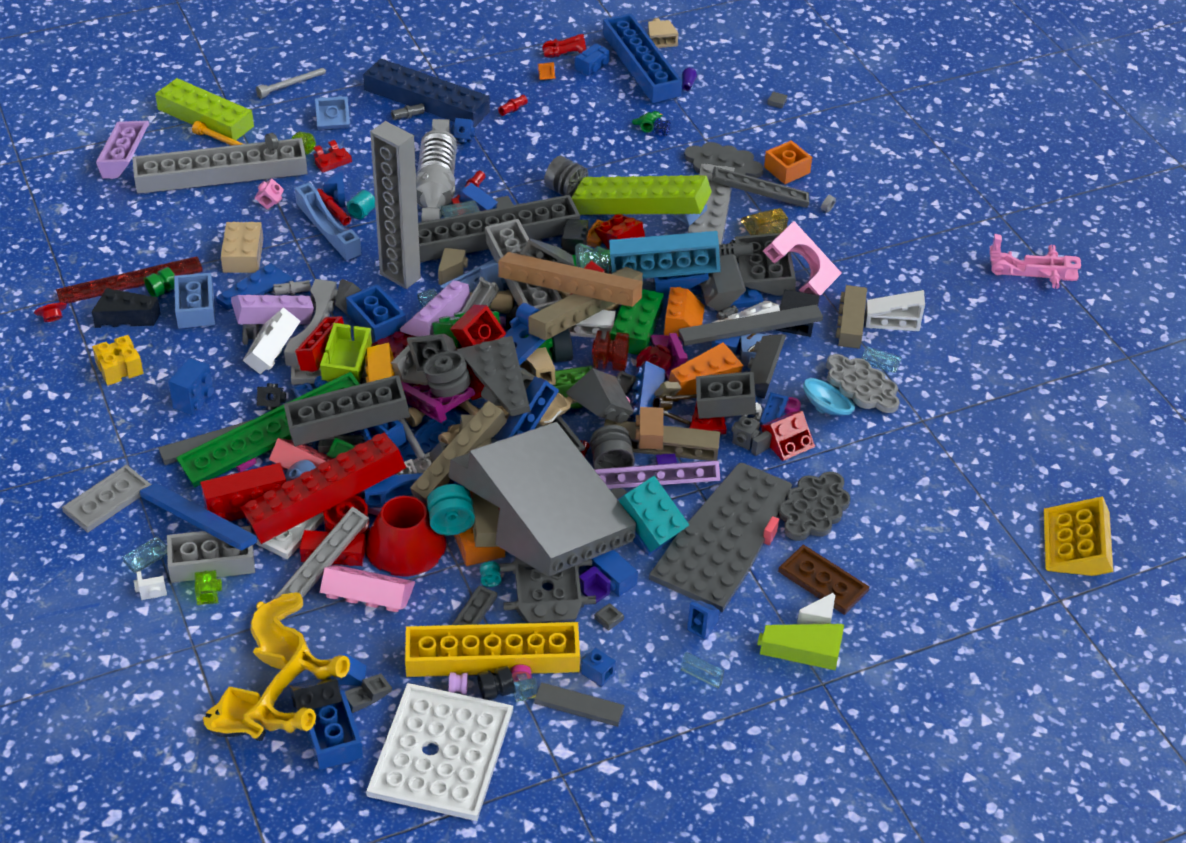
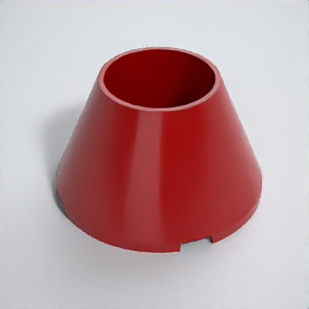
(403, 538)

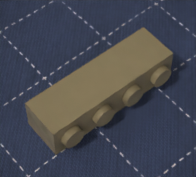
(852, 316)

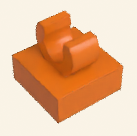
(546, 71)

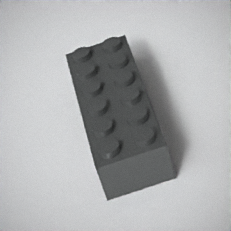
(346, 410)

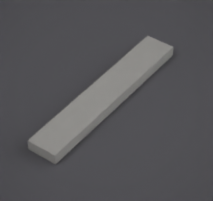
(325, 553)

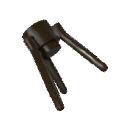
(666, 403)

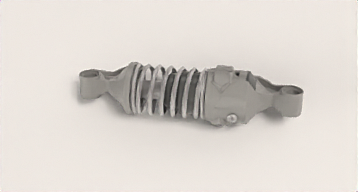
(436, 170)

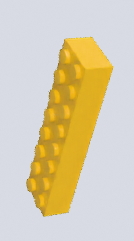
(491, 646)

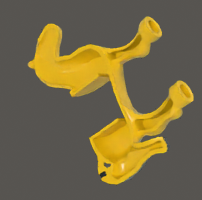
(281, 649)

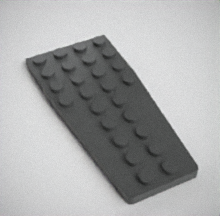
(722, 537)

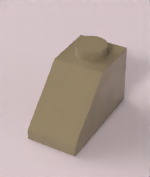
(452, 265)

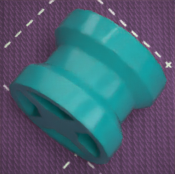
(490, 574)

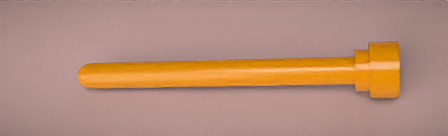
(200, 129)

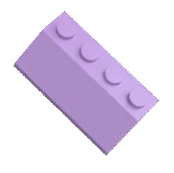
(120, 148)
(445, 303)
(260, 308)

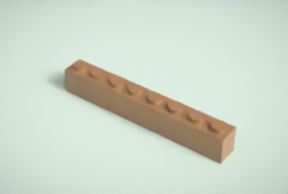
(570, 279)

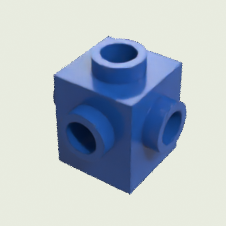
(460, 125)

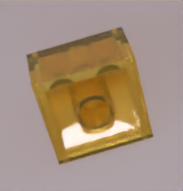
(766, 222)

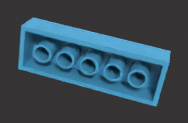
(667, 254)

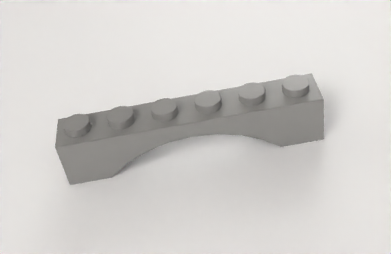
(323, 298)

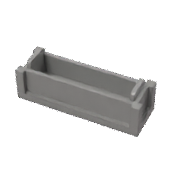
(482, 295)

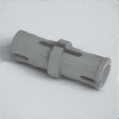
(291, 287)

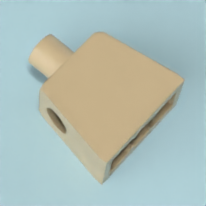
(662, 33)

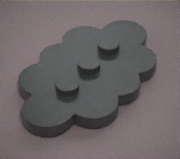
(719, 155)
(814, 506)

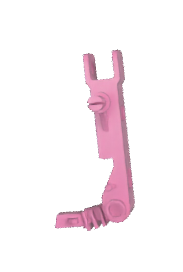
(1034, 266)

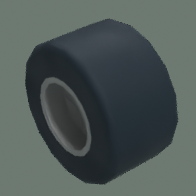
(562, 347)

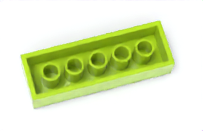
(196, 104)

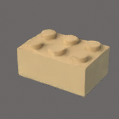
(242, 247)

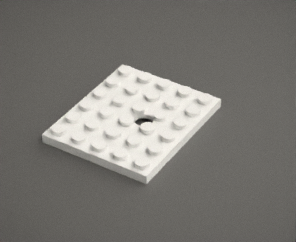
(459, 774)

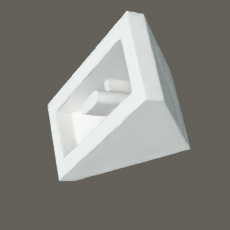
(817, 612)

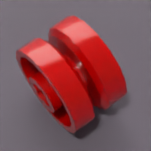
(334, 514)

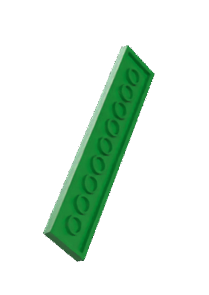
(248, 439)

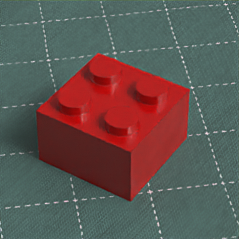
(477, 326)

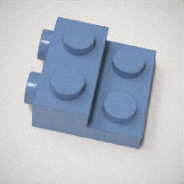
(332, 112)

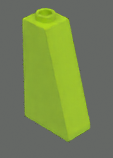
(803, 643)

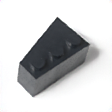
(574, 233)
(124, 307)

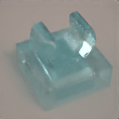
(525, 688)

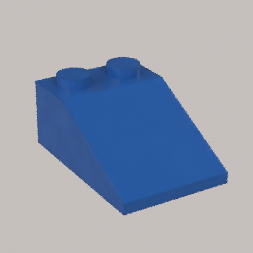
(663, 284)

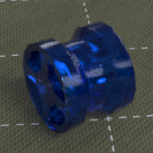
(661, 126)

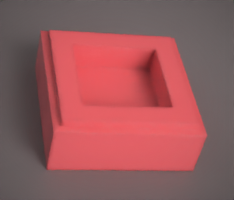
(770, 530)

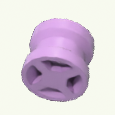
(458, 683)

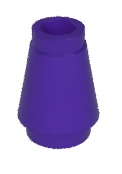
(688, 78)

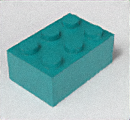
(654, 513)

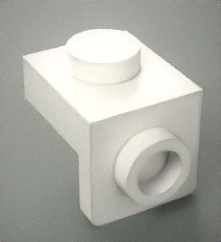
(150, 587)

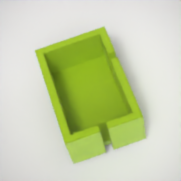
(344, 354)

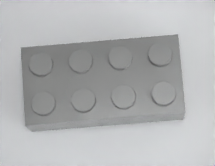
(204, 552)

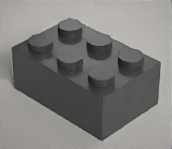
(726, 395)

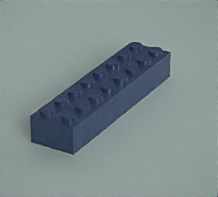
(435, 94)

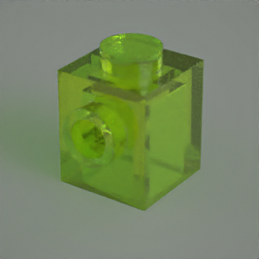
(207, 587)

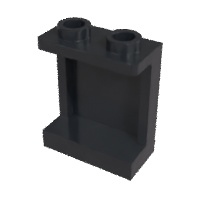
(315, 693)

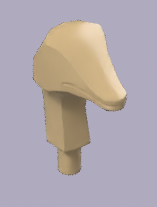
(502, 302)

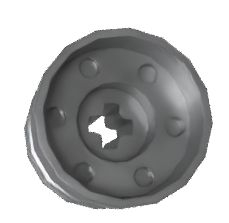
(564, 175)

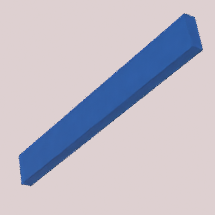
(199, 516)

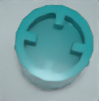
(361, 204)

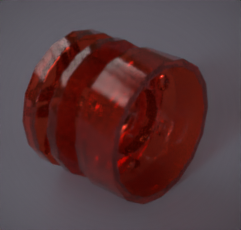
(610, 350)

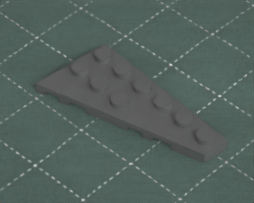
(499, 370)

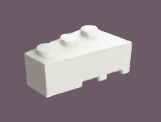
(896, 312)

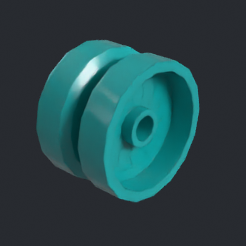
(450, 509)

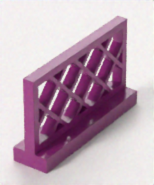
(433, 406)

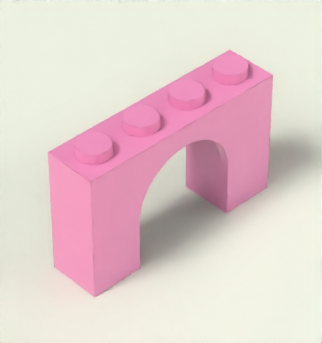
(796, 240)

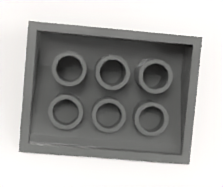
(760, 272)

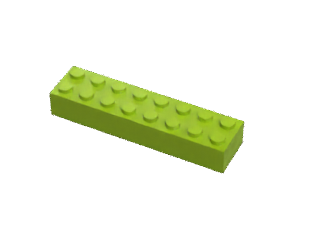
(642, 195)

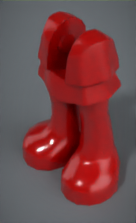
(556, 48)

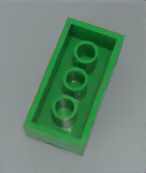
(639, 320)

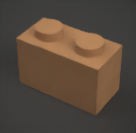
(650, 428)

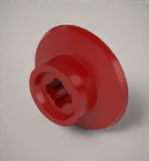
(51, 312)

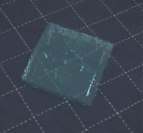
(598, 255)

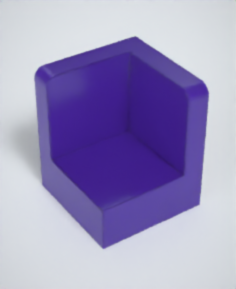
(594, 583)

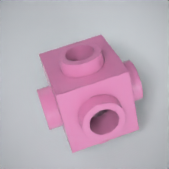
(269, 193)

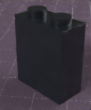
(795, 299)

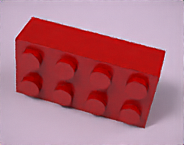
(228, 493)

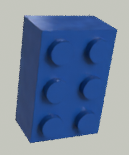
(377, 311)
(335, 735)

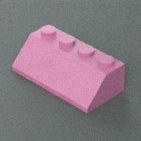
(366, 587)

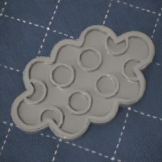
(862, 383)

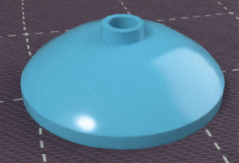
(827, 398)

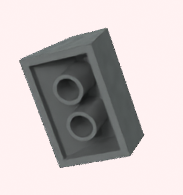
(724, 286)
(765, 361)

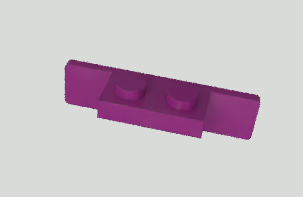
(676, 348)

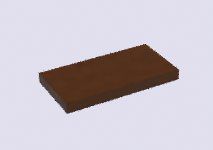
(823, 578)

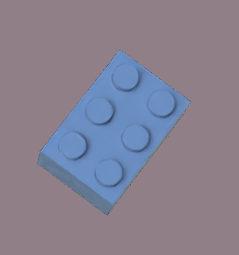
(194, 300)

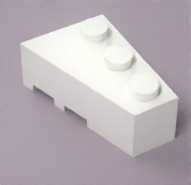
(271, 341)

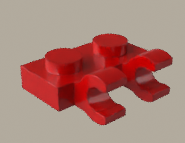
(332, 160)

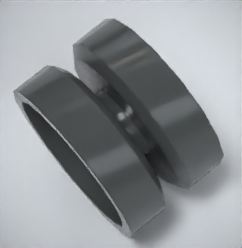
(447, 374)

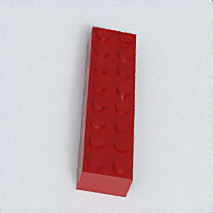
(323, 487)

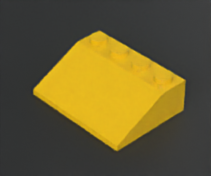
(1078, 538)

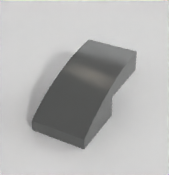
(369, 692)

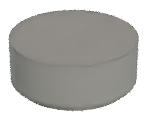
(828, 203)

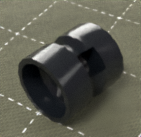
(495, 683)

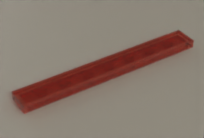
(124, 281)

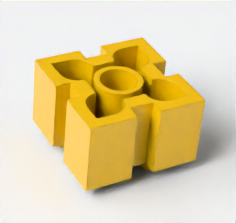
(117, 360)

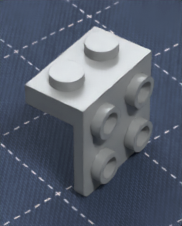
(406, 369)

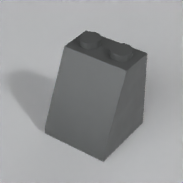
(602, 396)

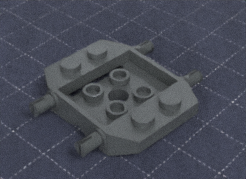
(542, 606)

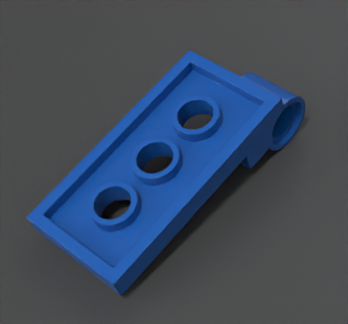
(519, 329)

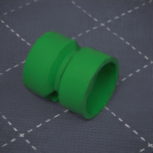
(159, 283)

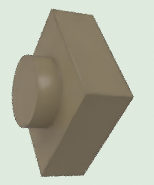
(668, 388)

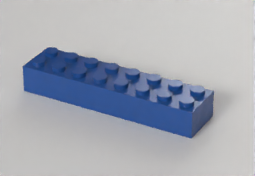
(642, 58)

